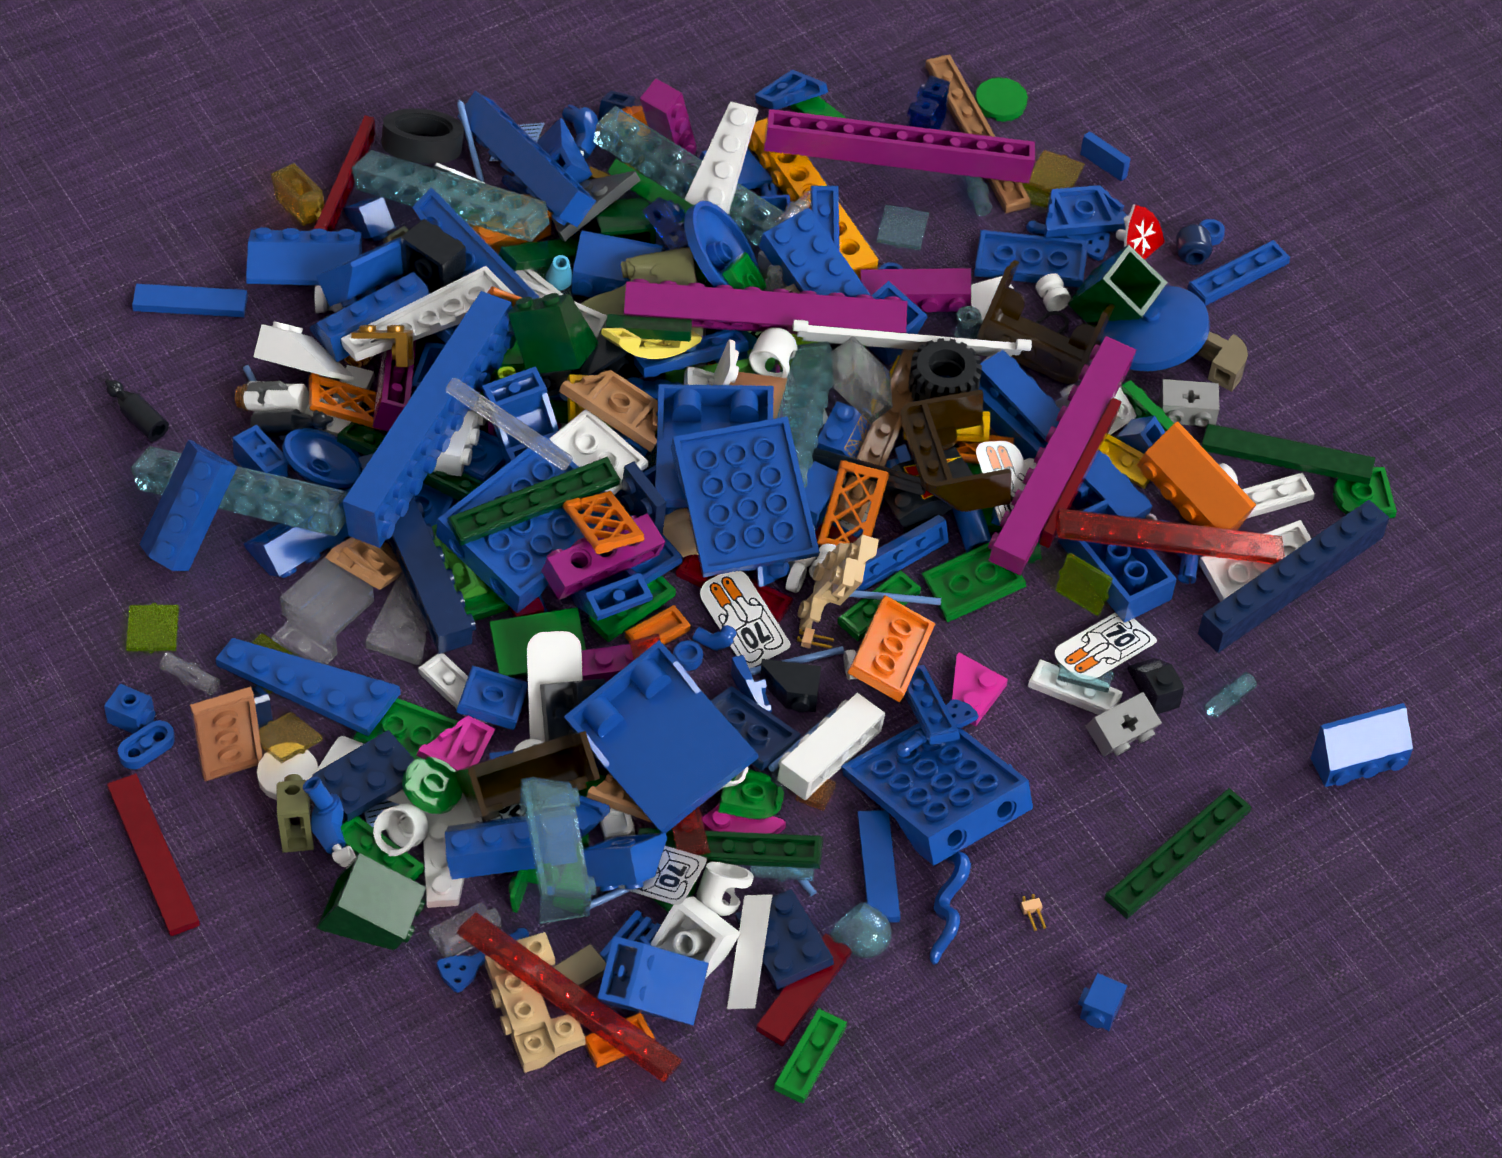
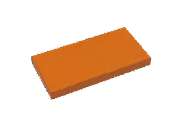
(891, 648)

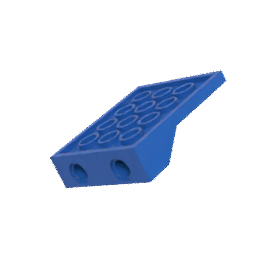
(698, 409)
(745, 496)
(515, 556)
(661, 737)
(941, 791)

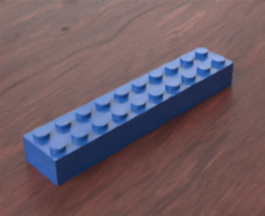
(428, 422)

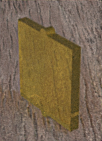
(1055, 172)
(288, 737)

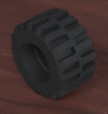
(943, 359)

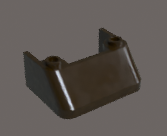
(1050, 351)
(929, 429)
(497, 781)

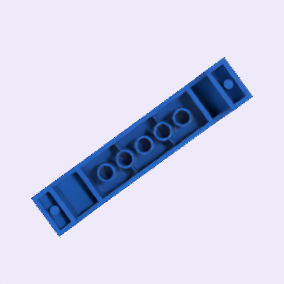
(527, 400)

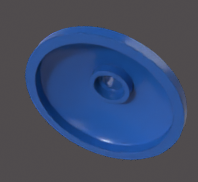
(321, 458)

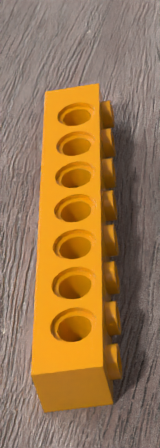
(795, 176)

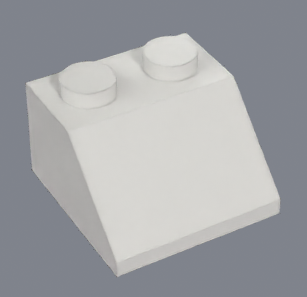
(696, 933)

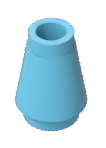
(560, 273)

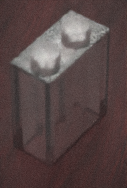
(861, 379)
(329, 596)

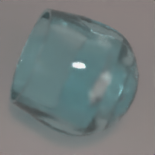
(864, 931)

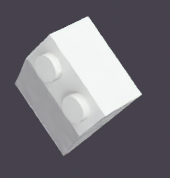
(289, 347)

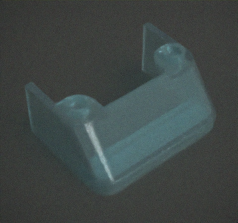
(557, 848)

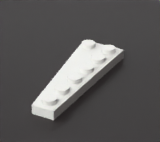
(428, 314)

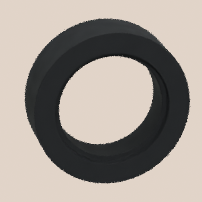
(440, 147)

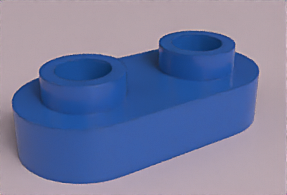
(144, 744)

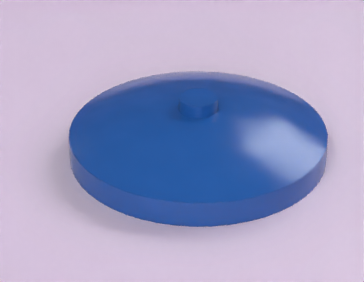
(714, 240)
(1167, 332)

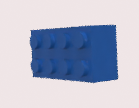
(810, 257)
(1137, 573)

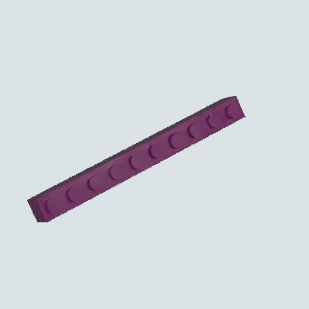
(899, 146)
(761, 310)
(1058, 460)

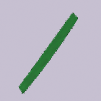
(647, 188)

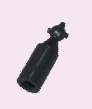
(138, 411)
(284, 421)

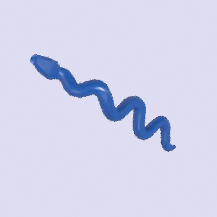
(942, 903)

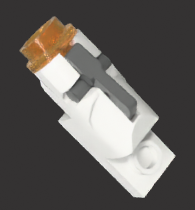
(273, 396)

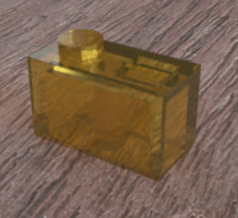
(298, 193)

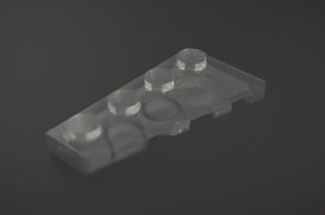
(399, 627)

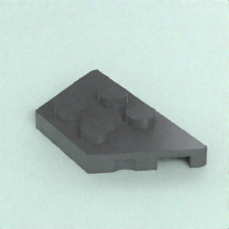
(605, 192)

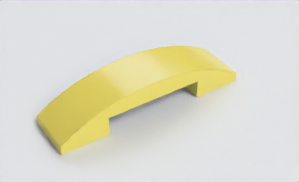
(648, 347)

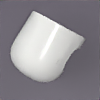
(774, 344)
(405, 826)
(720, 878)

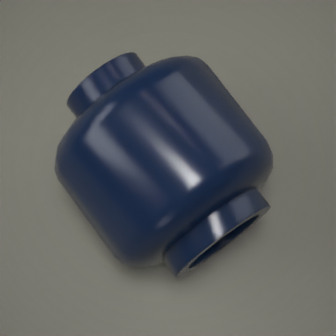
(1194, 244)

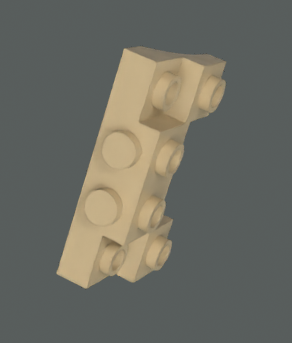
(837, 577)
(526, 1015)

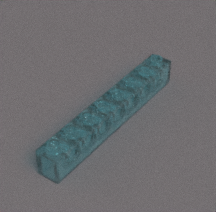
(677, 168)
(472, 200)
(807, 398)
(256, 494)

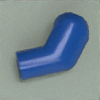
(717, 640)

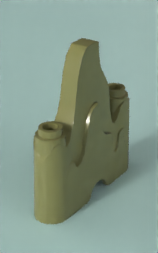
(669, 265)

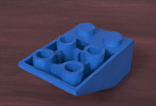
(563, 149)
(652, 981)

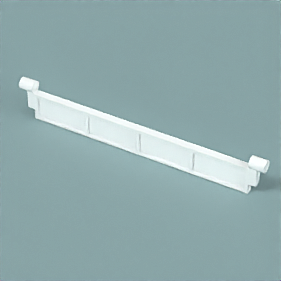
(902, 340)

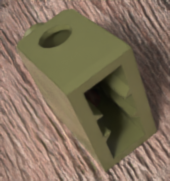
(294, 802)

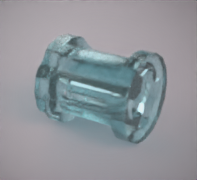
(968, 319)

